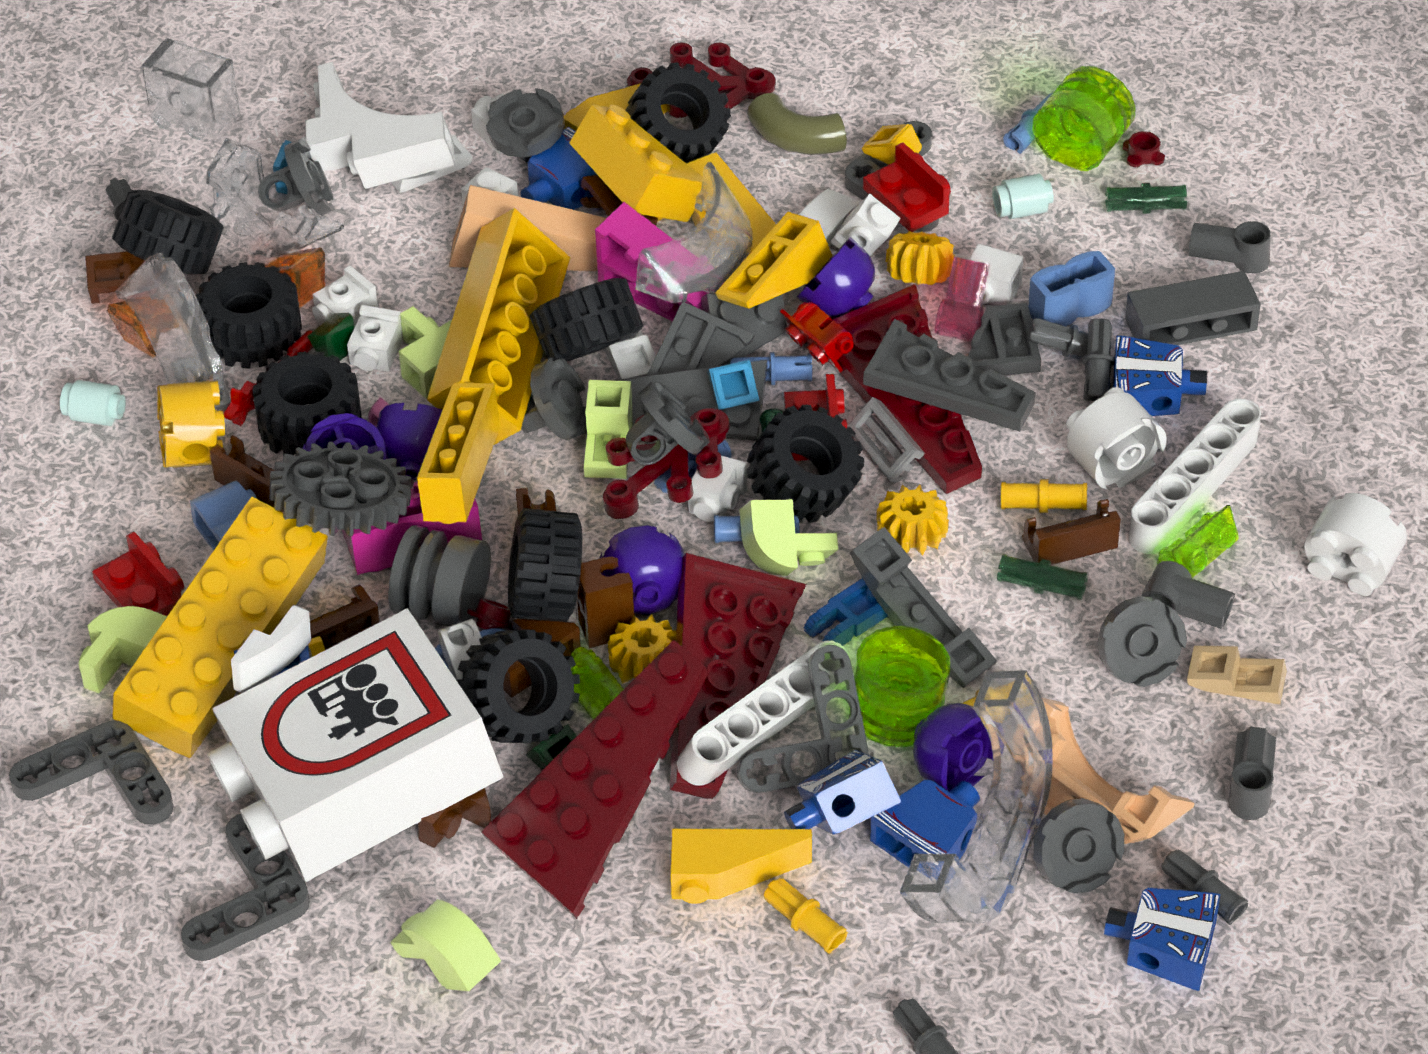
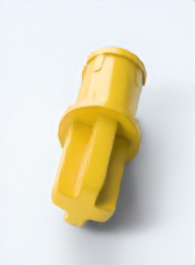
(805, 915)

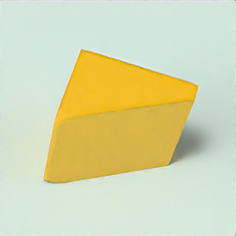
(883, 142)

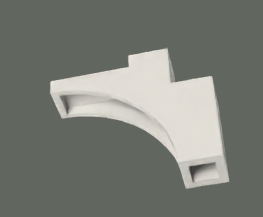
(373, 142)

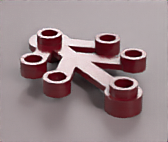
(744, 81)
(621, 496)

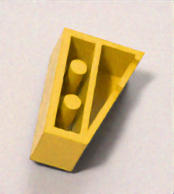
(636, 164)

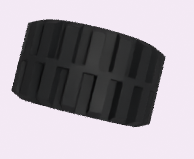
(693, 95)
(169, 226)
(250, 313)
(586, 320)
(293, 383)
(819, 440)
(545, 565)
(550, 682)

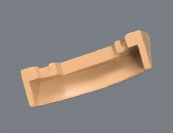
(1076, 779)

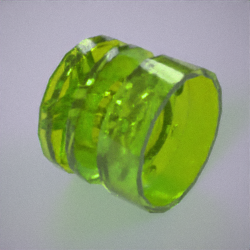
(1084, 118)
(899, 682)

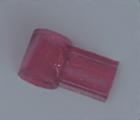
(961, 310)

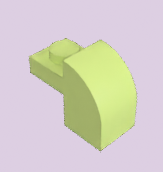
(423, 351)
(607, 418)
(772, 541)
(116, 639)
(448, 944)

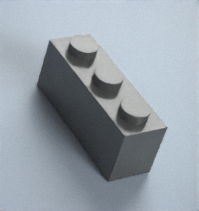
(1194, 309)

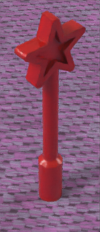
(242, 399)

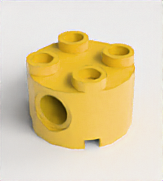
(189, 422)

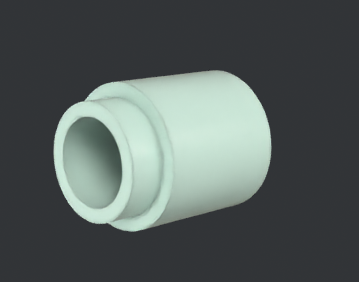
(1022, 196)
(92, 402)

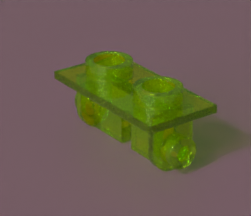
(1203, 541)
(597, 683)

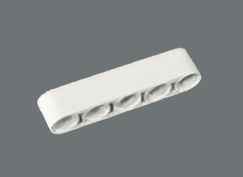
(1194, 476)
(781, 697)

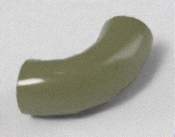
(796, 131)

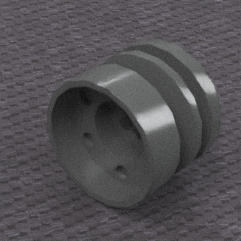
(438, 575)

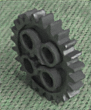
(340, 488)

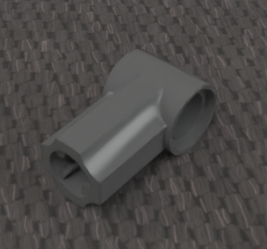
(1244, 246)
(1189, 597)
(1252, 773)

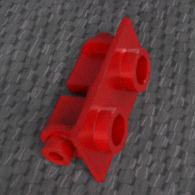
(825, 337)

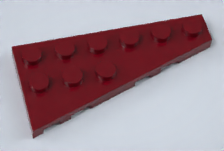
(940, 433)
(729, 624)
(589, 792)

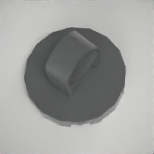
(525, 123)
(303, 179)
(556, 400)
(667, 423)
(1141, 641)
(1078, 845)

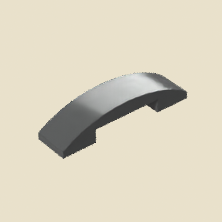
(910, 604)

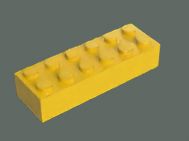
(491, 327)
(242, 587)

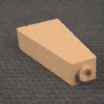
(566, 227)

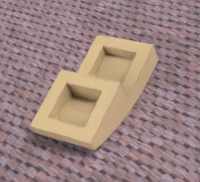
(1224, 672)

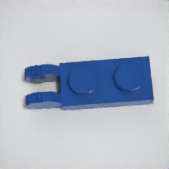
(853, 608)

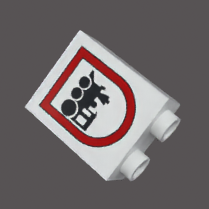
(352, 746)

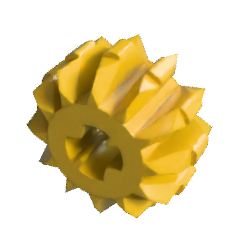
(919, 258)
(914, 518)
(638, 645)

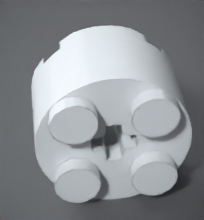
(1115, 439)
(1354, 542)

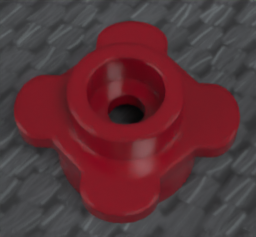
(1143, 149)
(491, 614)

